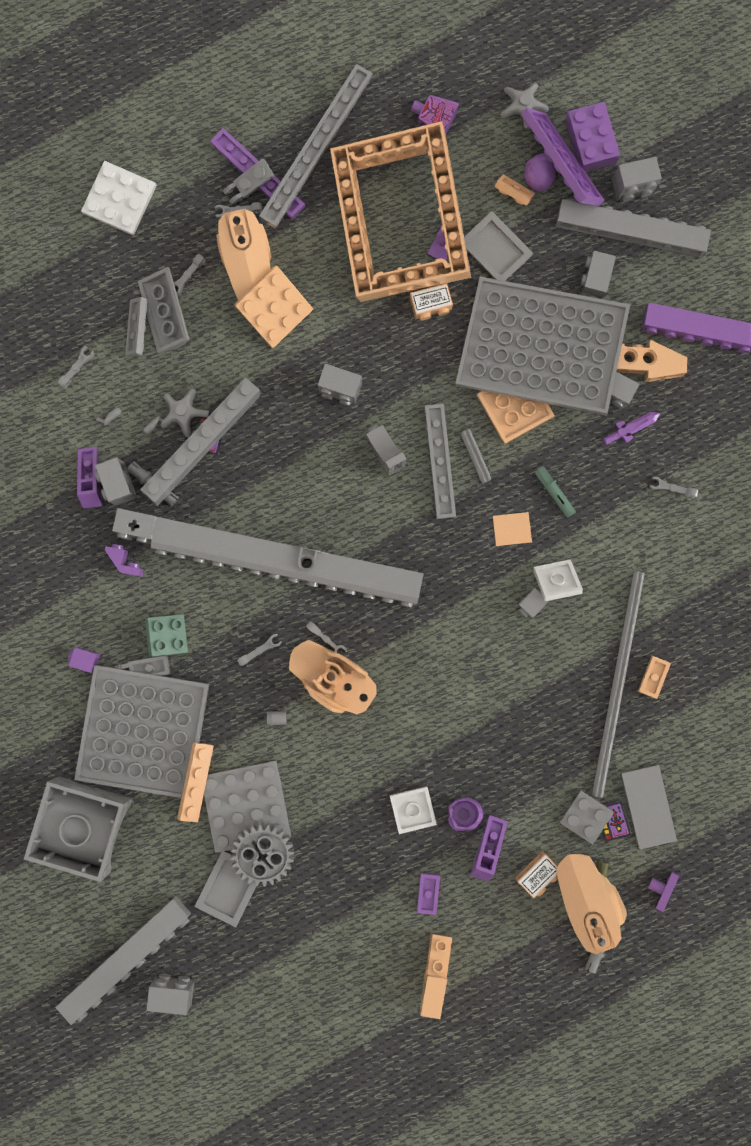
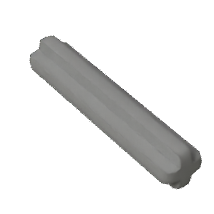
(476, 456)

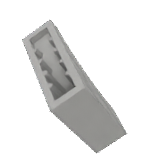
(385, 449)

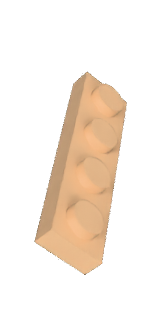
(195, 782)

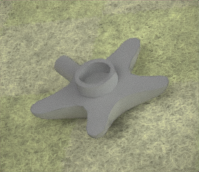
(521, 101)
(182, 412)

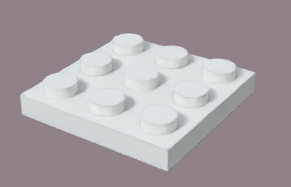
(118, 198)

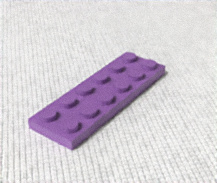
(563, 157)

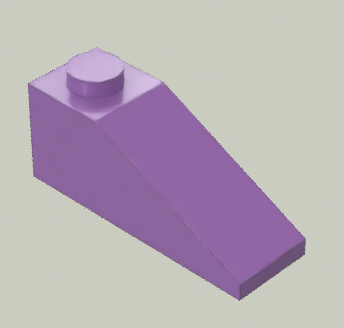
(87, 485)
(489, 849)

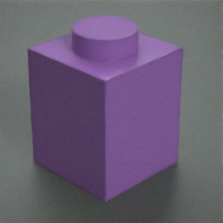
(83, 659)

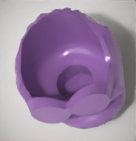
(540, 172)
(465, 814)

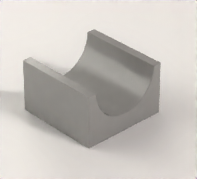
(77, 828)

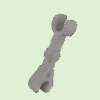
(256, 208)
(197, 263)
(65, 380)
(689, 492)
(315, 629)
(259, 650)

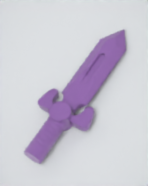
(631, 427)

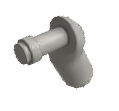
(111, 415)
(152, 425)

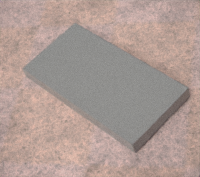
(648, 806)

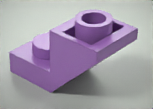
(119, 558)

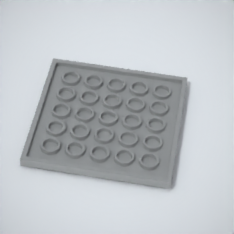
(140, 730)

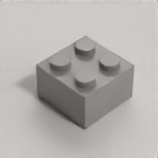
(636, 179)
(339, 385)
(115, 481)
(170, 994)

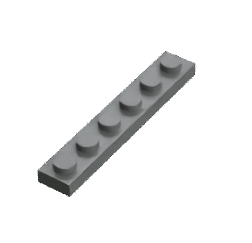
(440, 461)

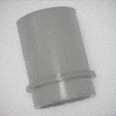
(276, 717)

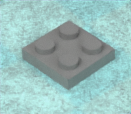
(586, 817)

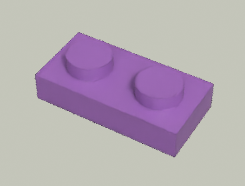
(428, 893)

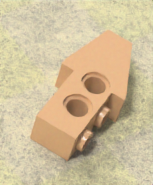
(664, 362)
(435, 976)

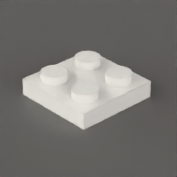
(557, 580)
(413, 810)

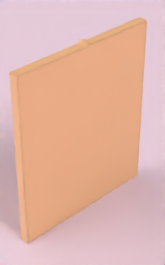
(512, 529)

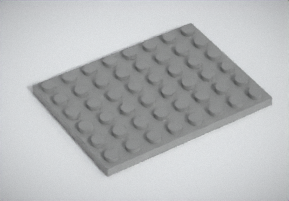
(543, 345)

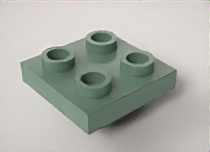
(166, 635)

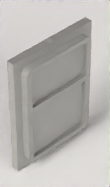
(496, 247)
(225, 893)

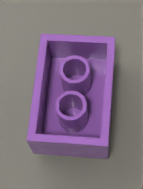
(592, 136)

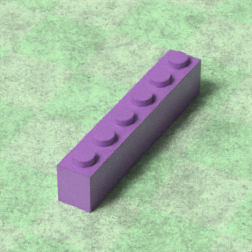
(697, 326)

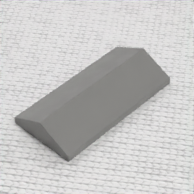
(164, 311)

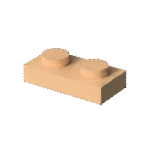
(515, 190)
(654, 677)

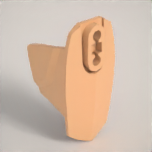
(246, 261)
(325, 678)
(590, 896)

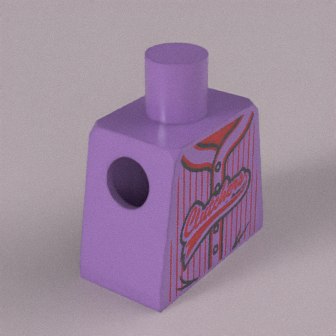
(435, 111)

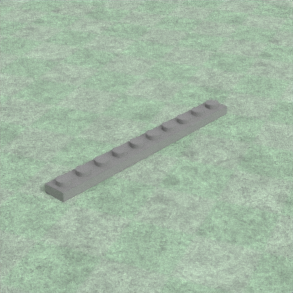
(315, 146)

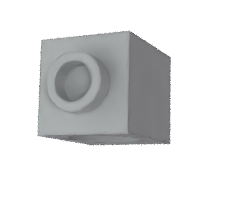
(531, 603)

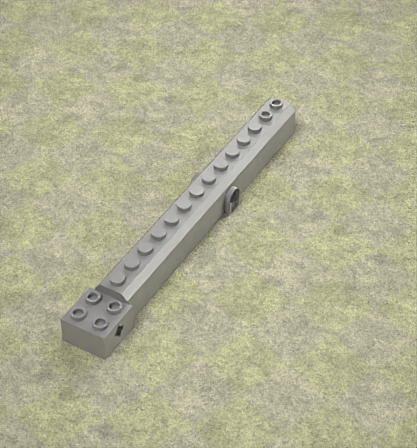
(270, 557)

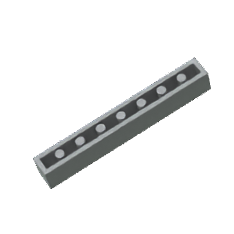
(633, 228)
(201, 442)
(123, 960)

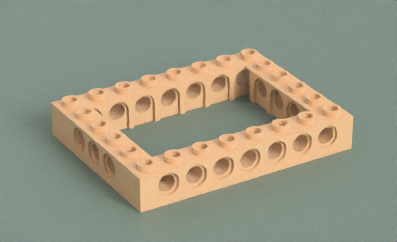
(383, 150)

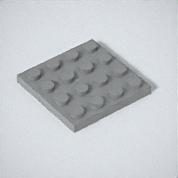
(244, 798)

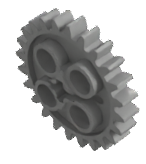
(247, 863)

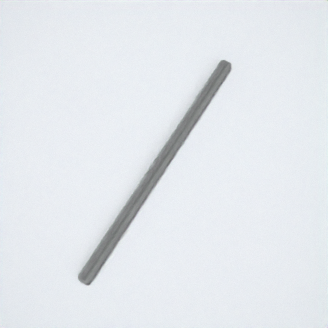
(618, 684)

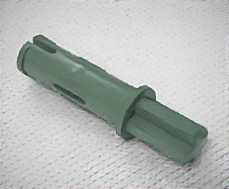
(553, 489)

